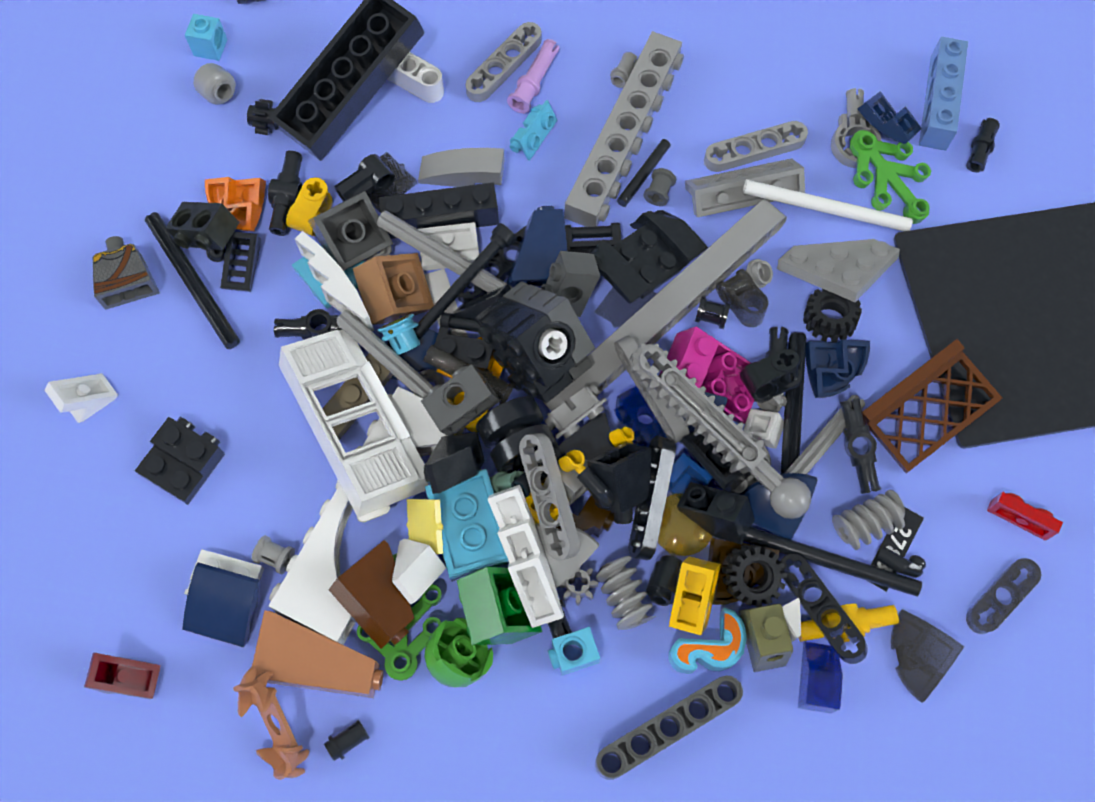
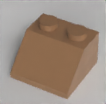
(393, 287)

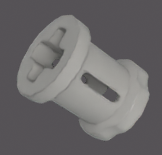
(272, 554)

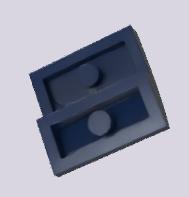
(881, 115)
(220, 604)

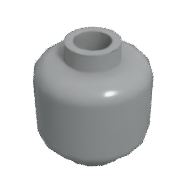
(214, 83)

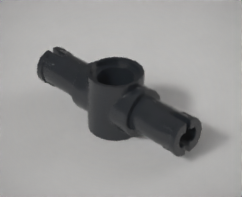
(284, 191)
(306, 325)
(864, 463)

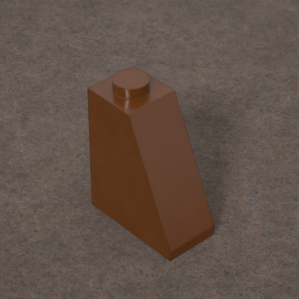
(372, 597)

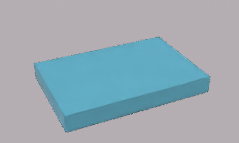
(469, 527)

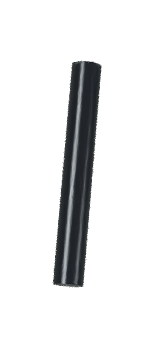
(643, 173)

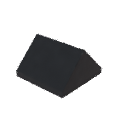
(712, 462)

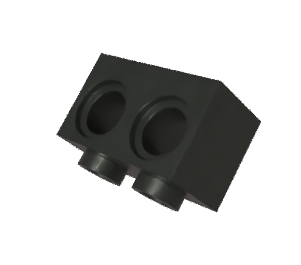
(202, 225)

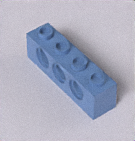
(943, 93)

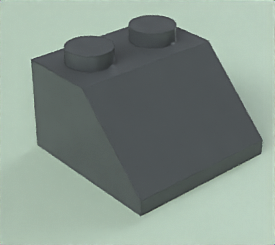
(350, 231)

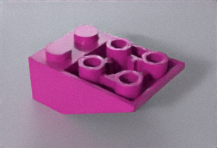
(714, 368)

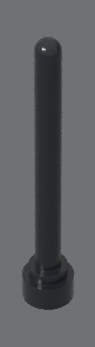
(501, 238)

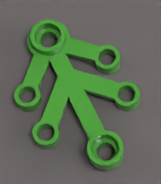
(888, 172)
(402, 648)

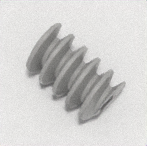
(869, 519)
(624, 594)

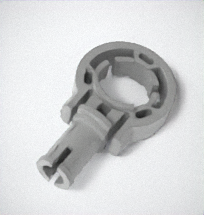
(849, 125)

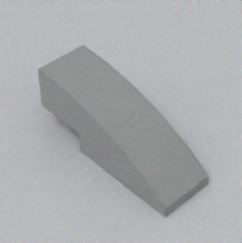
(463, 167)

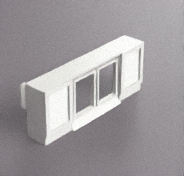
(376, 472)

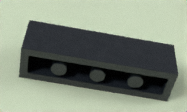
(445, 206)

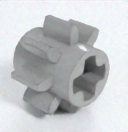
(585, 578)

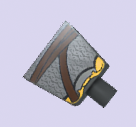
(121, 275)

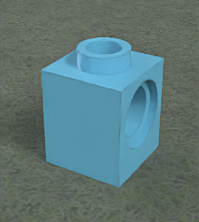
(206, 37)
(581, 638)

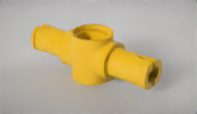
(862, 618)

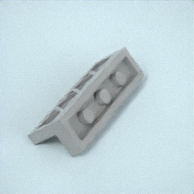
(725, 190)

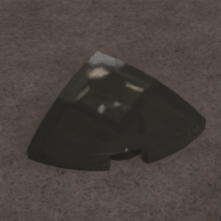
(922, 654)

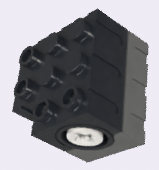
(536, 340)

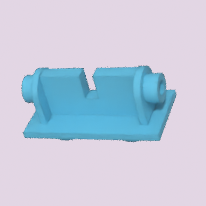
(537, 125)

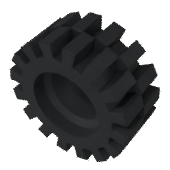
(828, 326)
(772, 578)

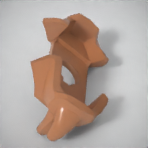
(285, 753)

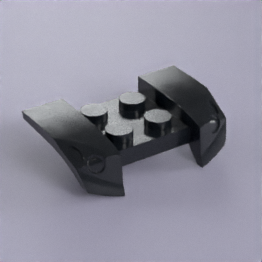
(648, 255)

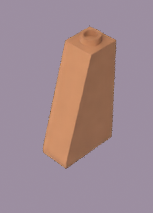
(312, 660)

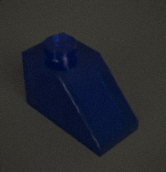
(820, 679)

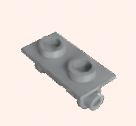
(586, 405)

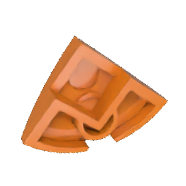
(241, 198)

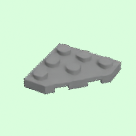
(840, 267)

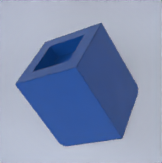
(684, 472)

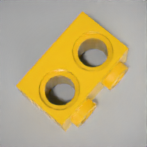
(694, 595)

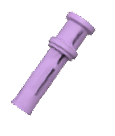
(529, 84)

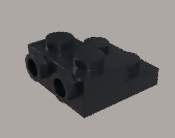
(180, 459)

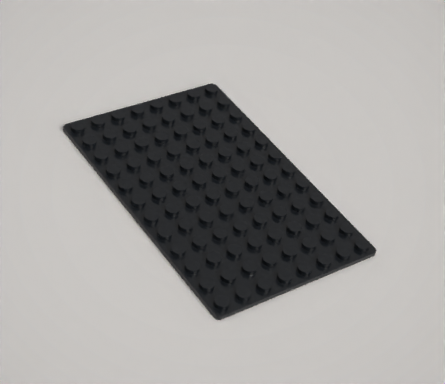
(1023, 310)

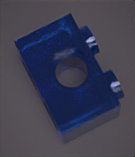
(628, 409)

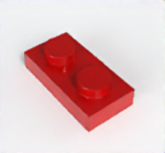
(1031, 519)

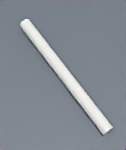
(827, 205)

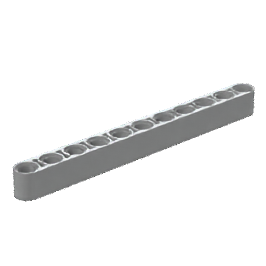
(679, 296)

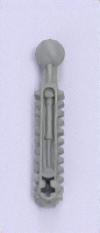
(788, 495)

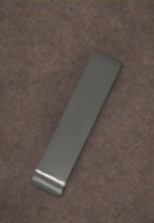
(680, 715)

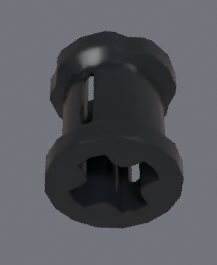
(703, 315)

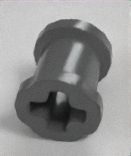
(658, 191)

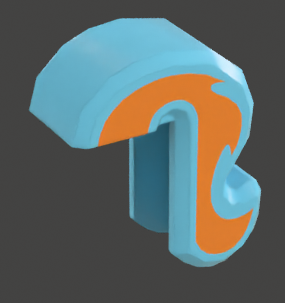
(712, 654)

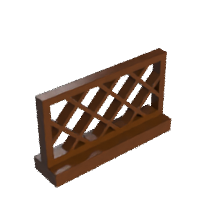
(919, 381)

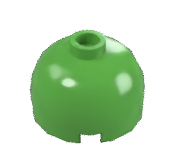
(453, 657)

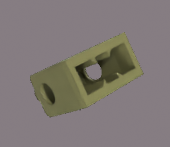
(767, 637)

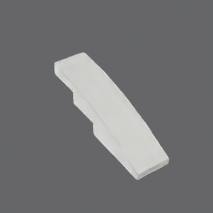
(336, 285)
(526, 556)

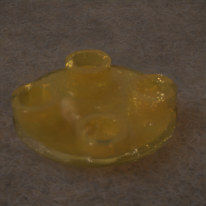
(679, 533)

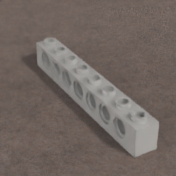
(631, 111)

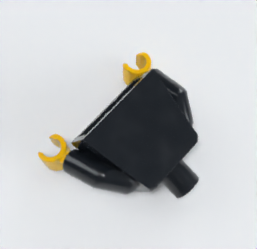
(617, 477)

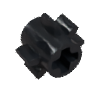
(258, 116)

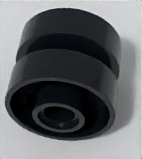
(506, 426)

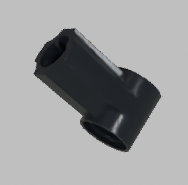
(370, 177)

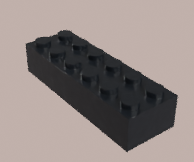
(347, 75)

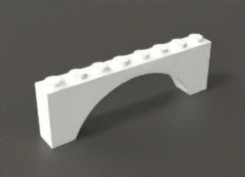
(304, 591)

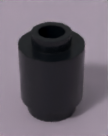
(664, 580)

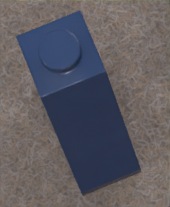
(539, 247)

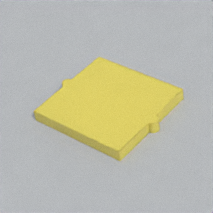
(425, 522)

